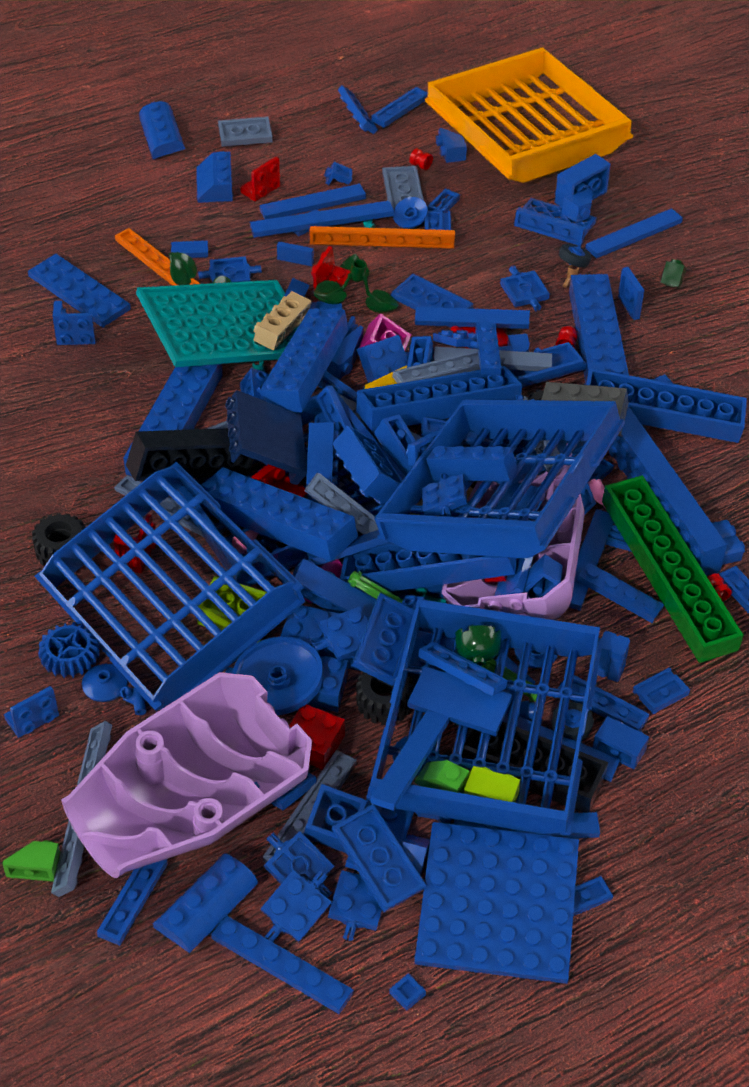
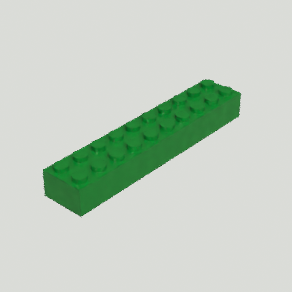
(672, 569)

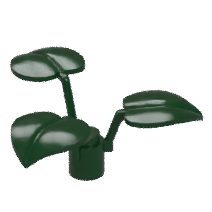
(184, 269)
(332, 293)

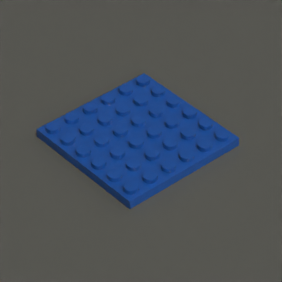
(498, 903)

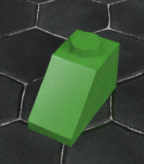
(443, 776)
(34, 861)

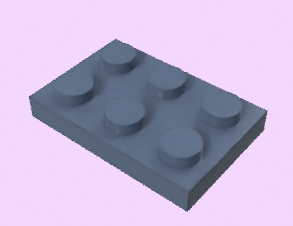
(245, 131)

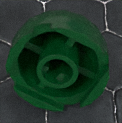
(478, 643)

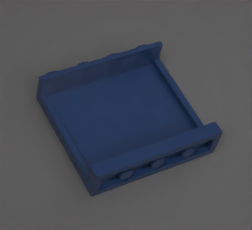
(266, 434)

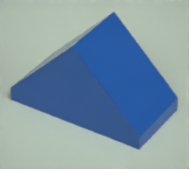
(417, 851)

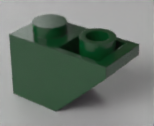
(673, 273)

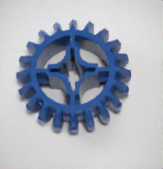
(71, 656)

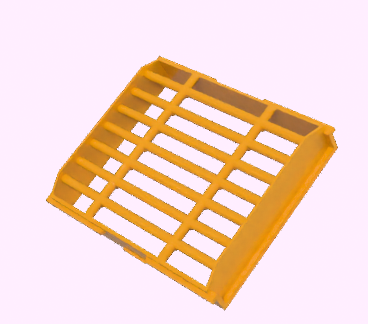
(538, 156)

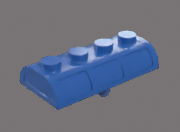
(160, 129)
(564, 362)
(206, 902)

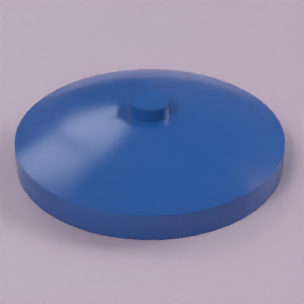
(286, 669)

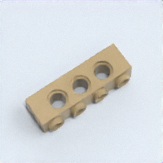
(281, 320)

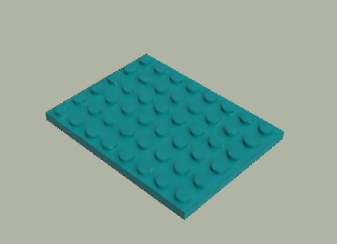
(212, 320)

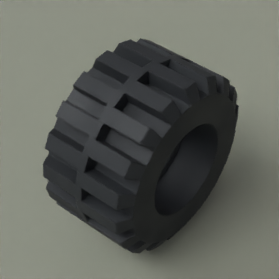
(52, 530)
(377, 706)

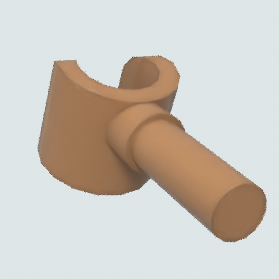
(570, 272)

